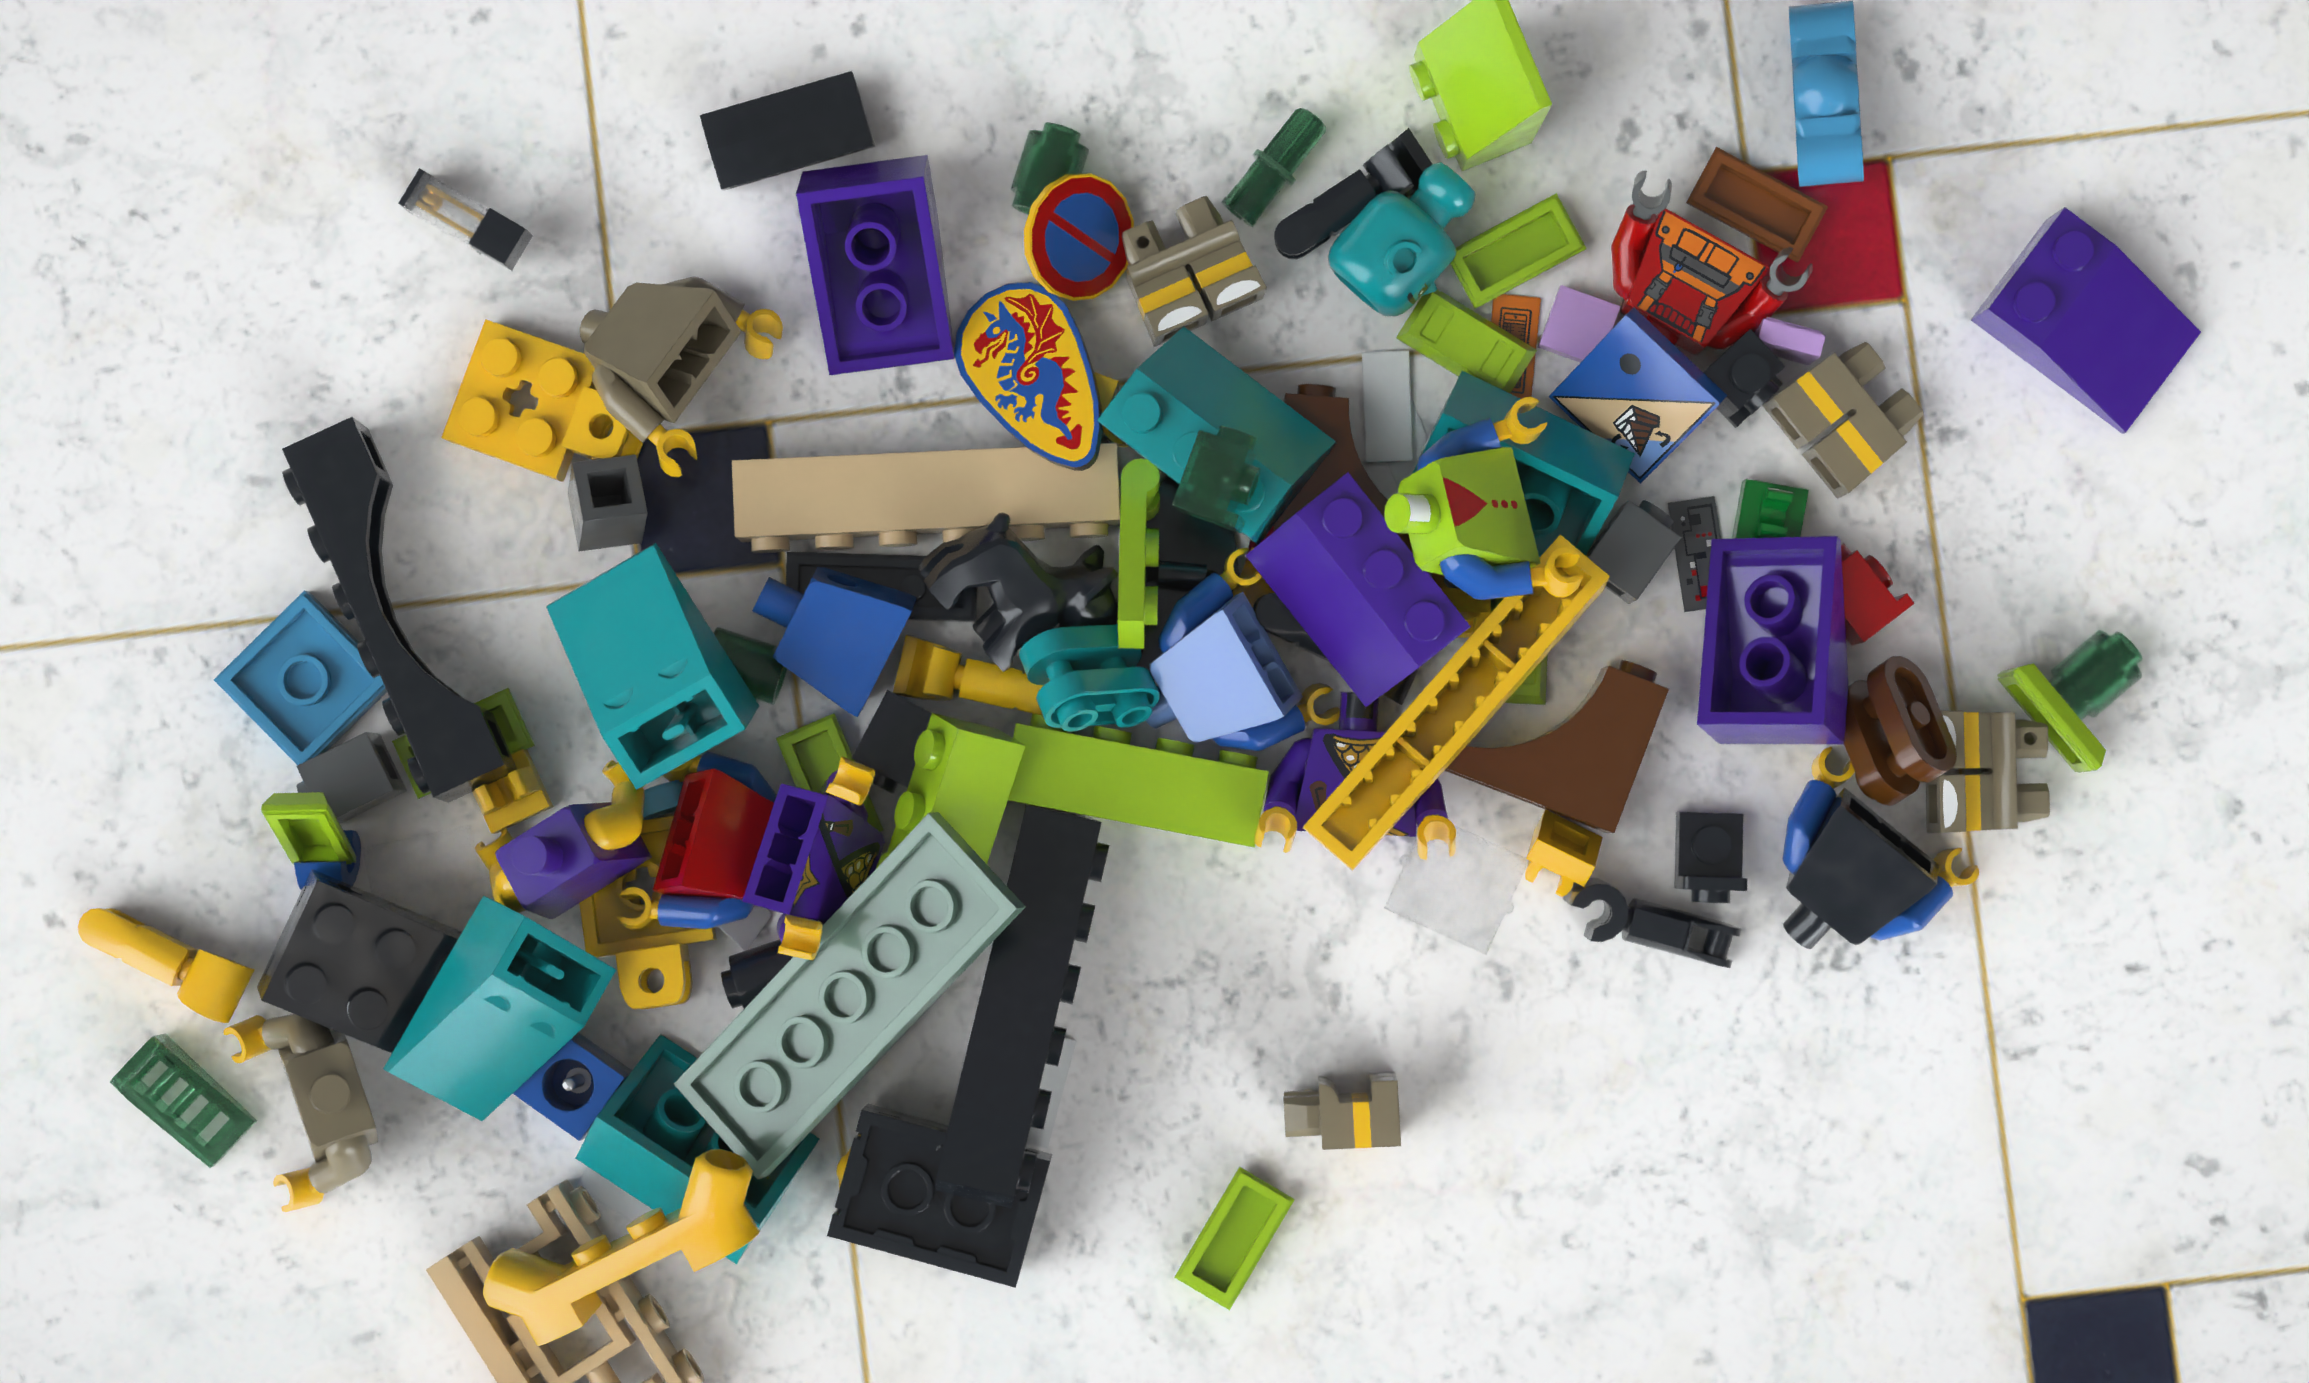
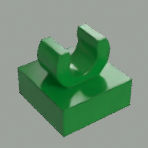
(1769, 510)

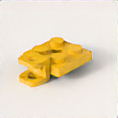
(568, 410)
(642, 949)

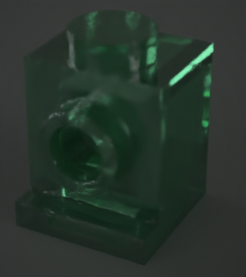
(1219, 478)

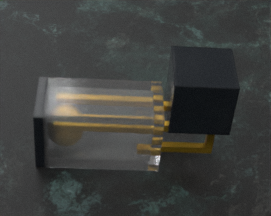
(465, 219)

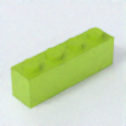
(964, 776)
(1139, 784)

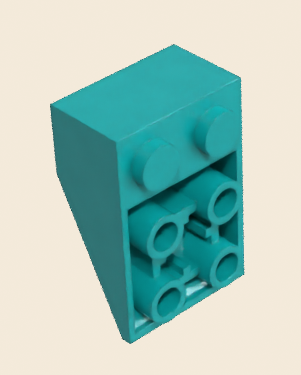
(650, 667)
(497, 1010)

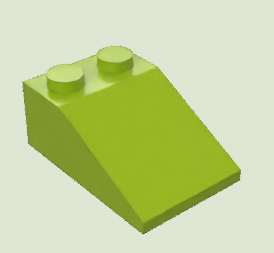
(1480, 83)

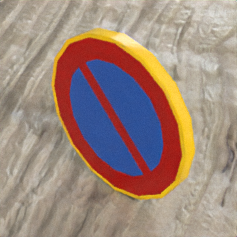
(1077, 236)

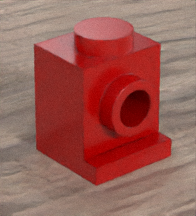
(1866, 596)

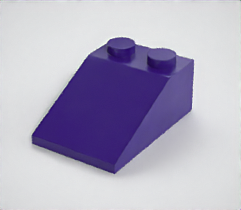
(876, 264)
(2088, 319)
(1774, 642)

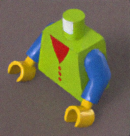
(1472, 515)

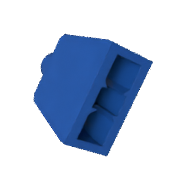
(836, 632)

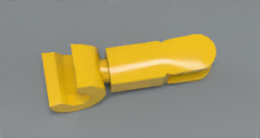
(935, 670)
(206, 980)

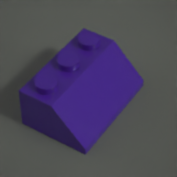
(1357, 590)

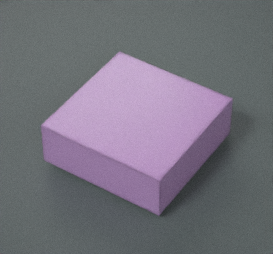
(1577, 323)
(1791, 340)

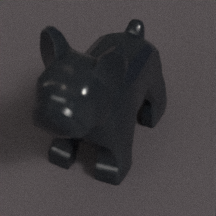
(1024, 589)

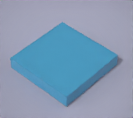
(302, 680)

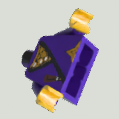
(1322, 762)
(815, 855)

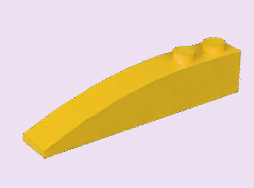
(1450, 712)

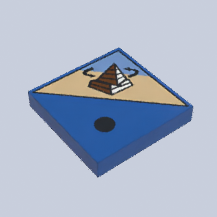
(1638, 393)

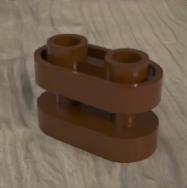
(1896, 732)

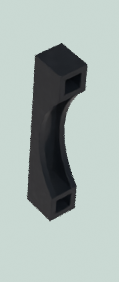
(347, 497)

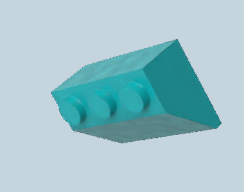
(1196, 388)
(1564, 474)
(653, 1134)

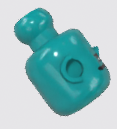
(1400, 242)

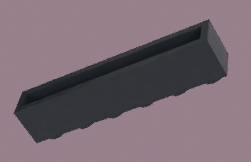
(1018, 1010)

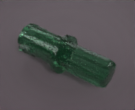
(1274, 166)

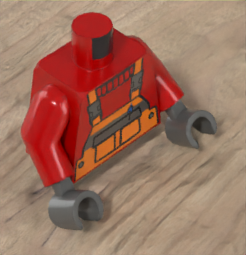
(1689, 279)

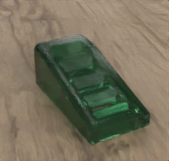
(181, 1065)

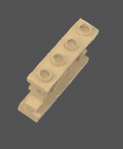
(522, 1359)

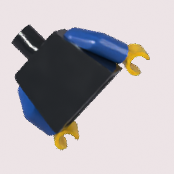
(1857, 868)

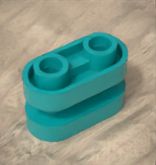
(1088, 678)

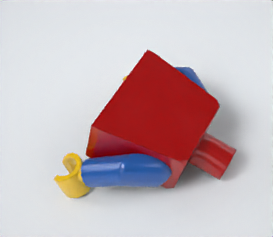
(708, 845)

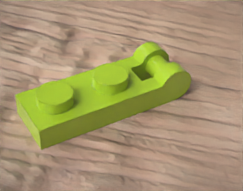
(1137, 551)

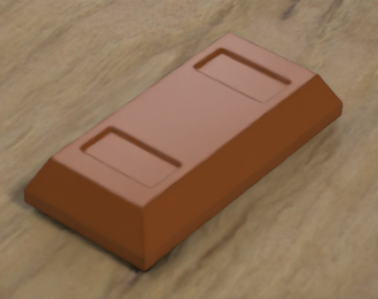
(1756, 204)

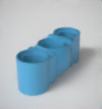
(1826, 93)

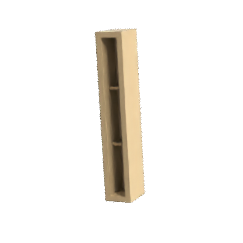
(917, 495)

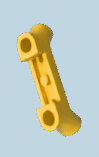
(563, 1297)

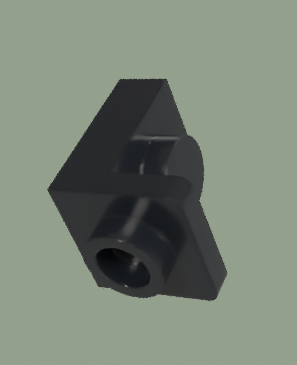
(1709, 855)

